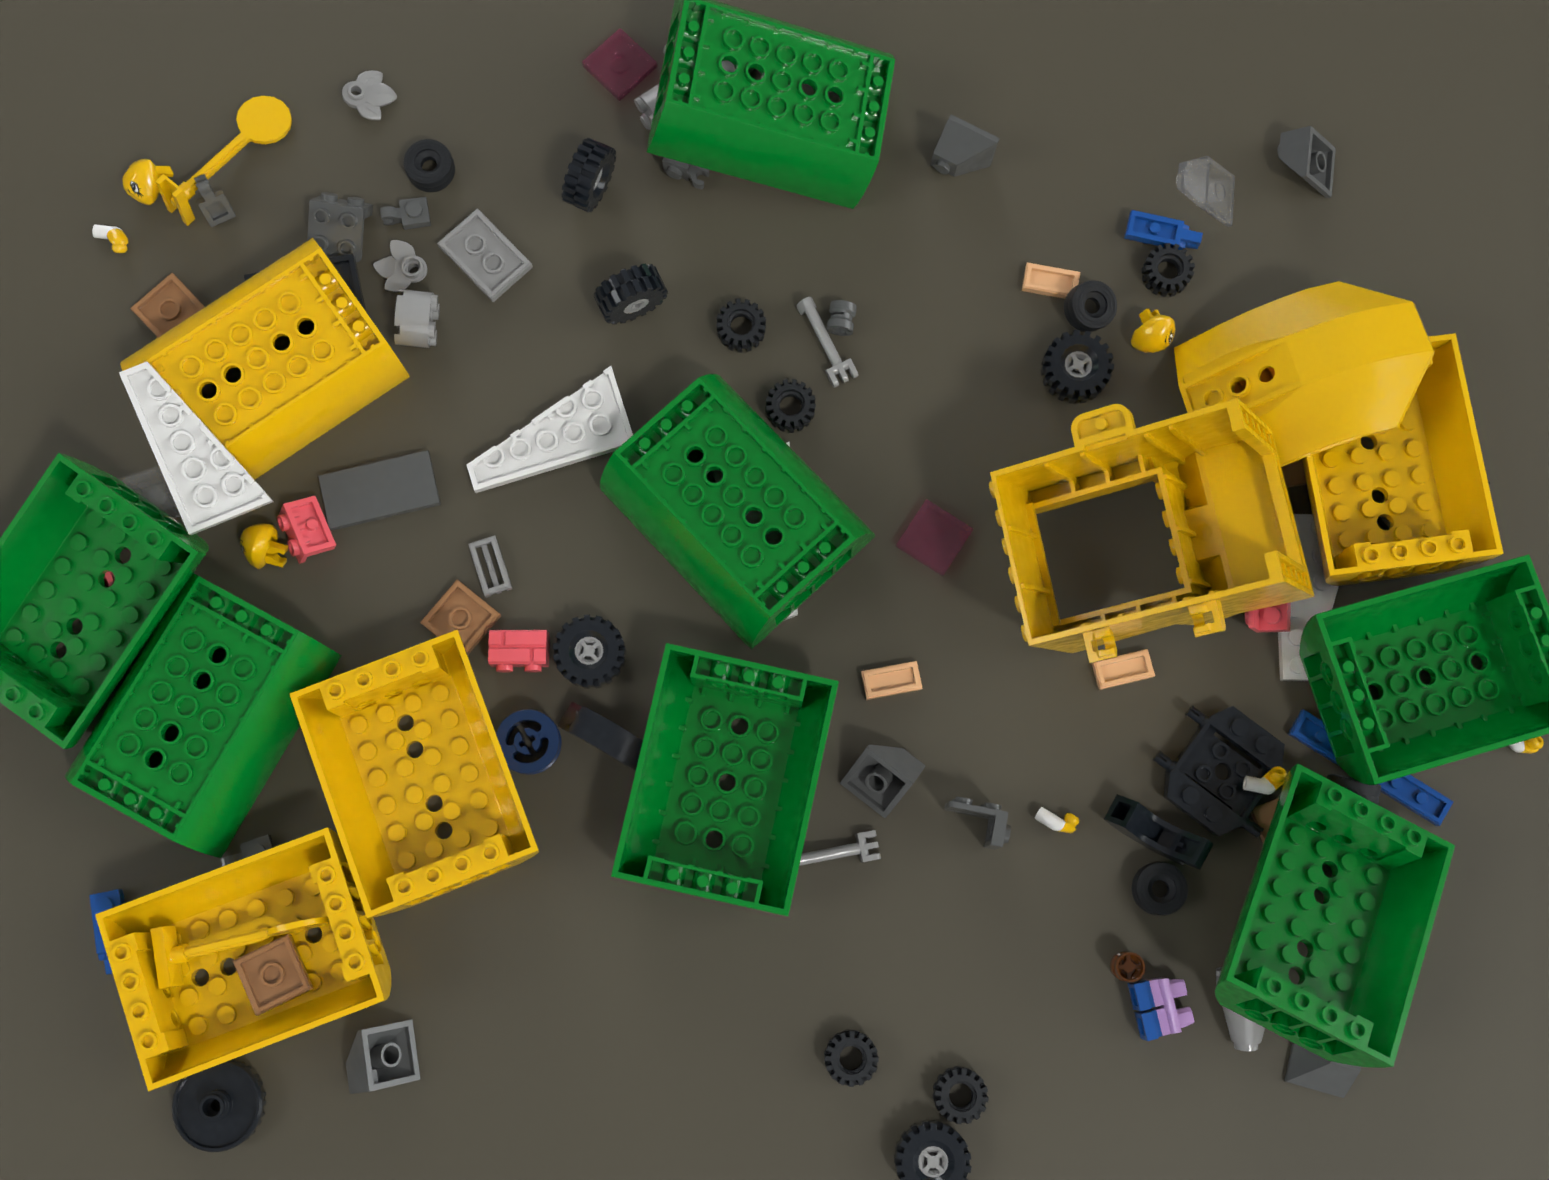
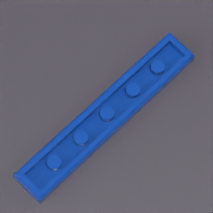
(1404, 790)

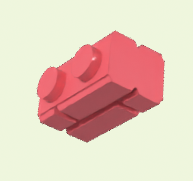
(518, 649)

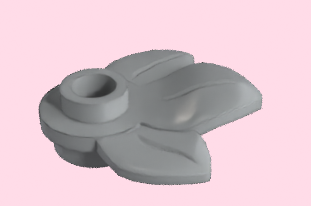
(372, 94)
(398, 266)

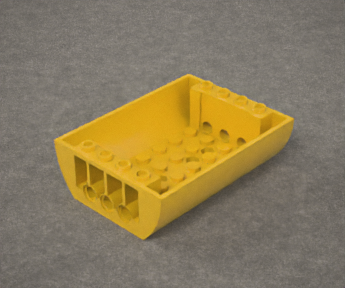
(285, 394)
(1430, 486)
(383, 793)
(207, 1025)

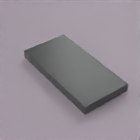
(379, 490)

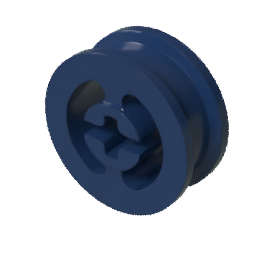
(548, 731)

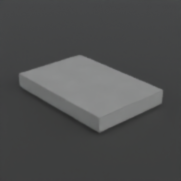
(485, 255)

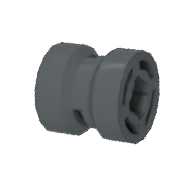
(841, 318)

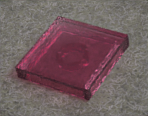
(619, 64)
(934, 537)

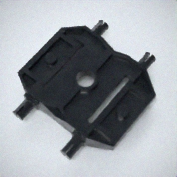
(1199, 764)

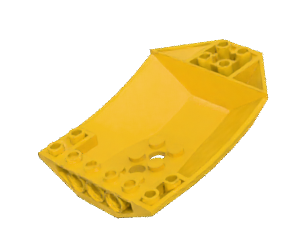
(1339, 359)

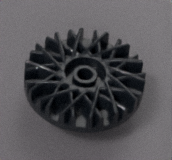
(239, 1111)

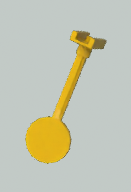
(259, 121)
(170, 955)

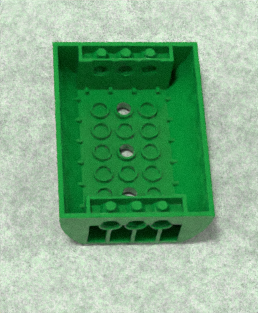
(1436, 629)
(689, 750)

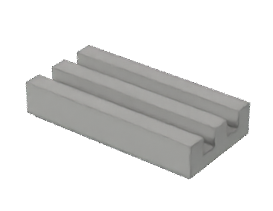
(497, 589)

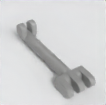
(838, 367)
(860, 848)

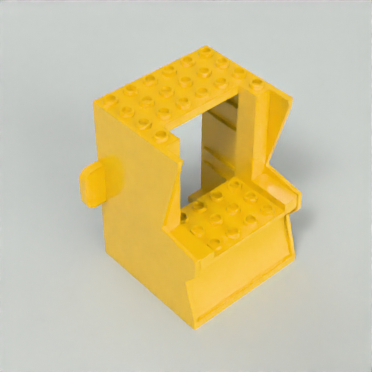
(1220, 501)

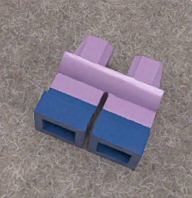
(1165, 1018)

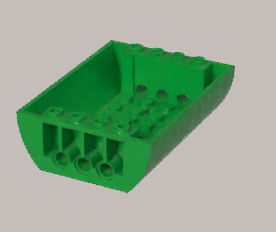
(769, 125)
(704, 523)
(55, 574)
(226, 732)
(1359, 942)

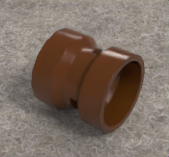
(1133, 966)

